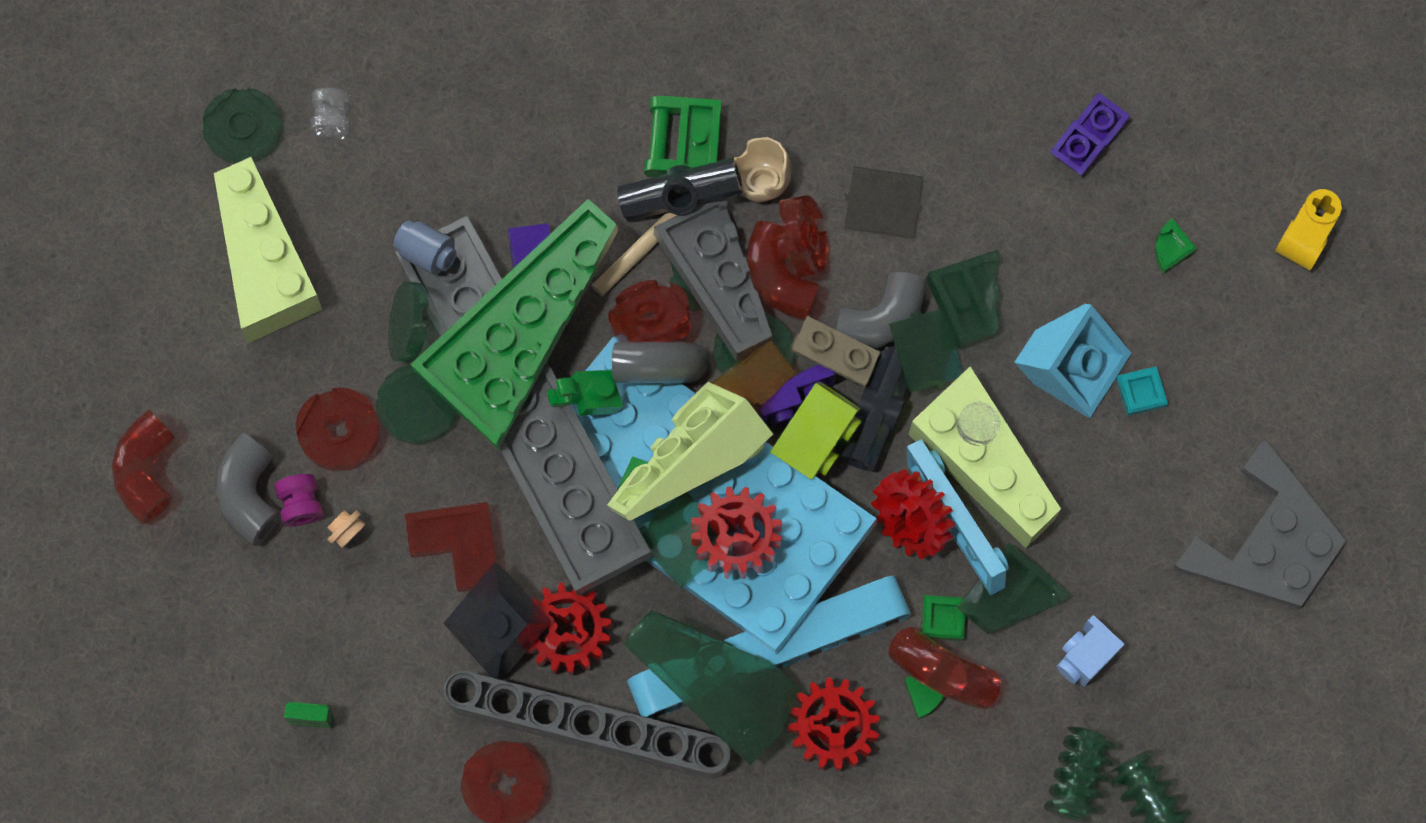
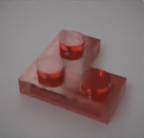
(458, 530)

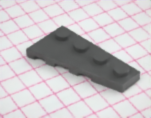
(711, 263)

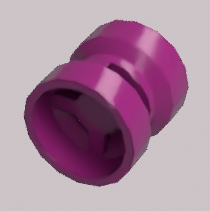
(299, 500)

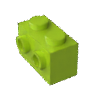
(816, 430)

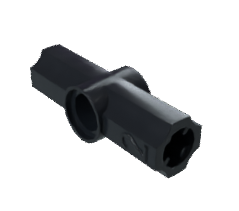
(656, 195)
(878, 412)

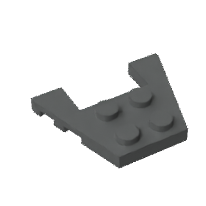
(1284, 550)

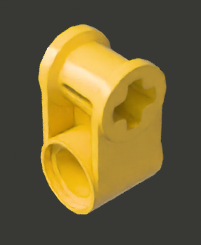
(1309, 232)

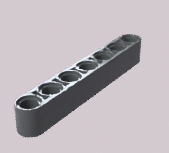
(571, 710)

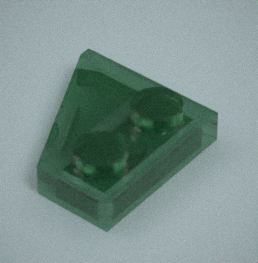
(968, 297)
(1025, 593)

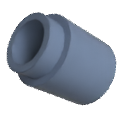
(425, 247)

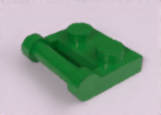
(697, 132)

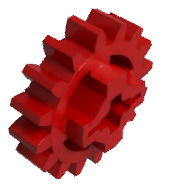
(913, 513)
(744, 517)
(578, 614)
(853, 722)

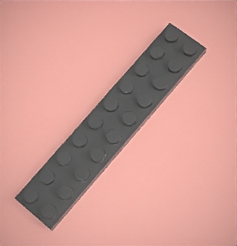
(545, 443)

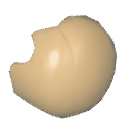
(771, 162)

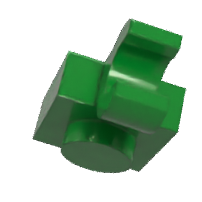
(591, 391)

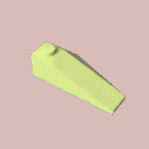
(708, 439)

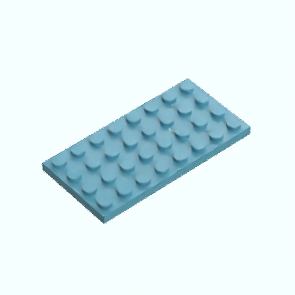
(817, 521)

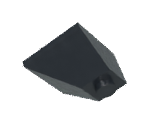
(497, 622)

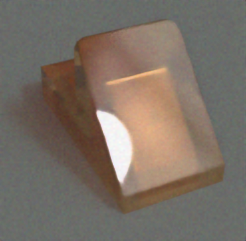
(757, 375)

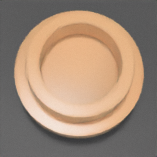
(345, 527)

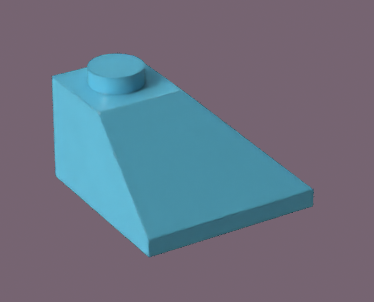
(1074, 358)

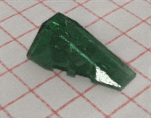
(727, 688)

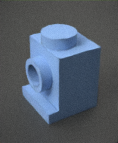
(1088, 653)

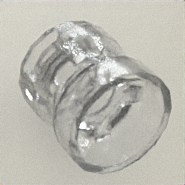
(330, 113)

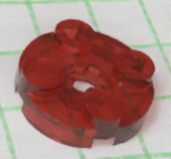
(801, 237)
(667, 305)
(331, 407)
(481, 773)

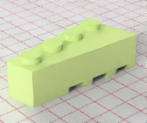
(264, 265)
(994, 473)

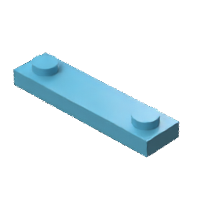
(987, 562)

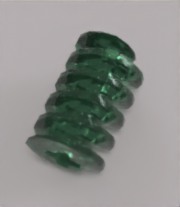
(1079, 774)
(1148, 791)

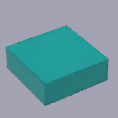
(1141, 391)

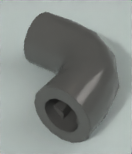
(901, 298)
(659, 362)
(238, 490)

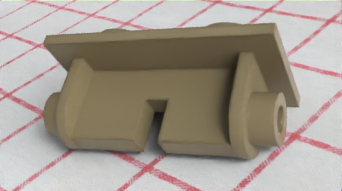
(835, 351)

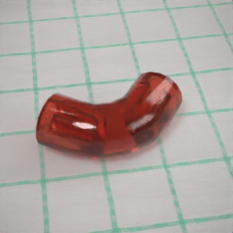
(773, 278)
(134, 469)
(943, 670)

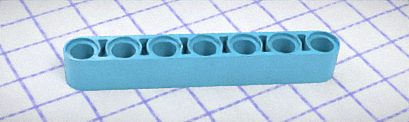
(823, 628)

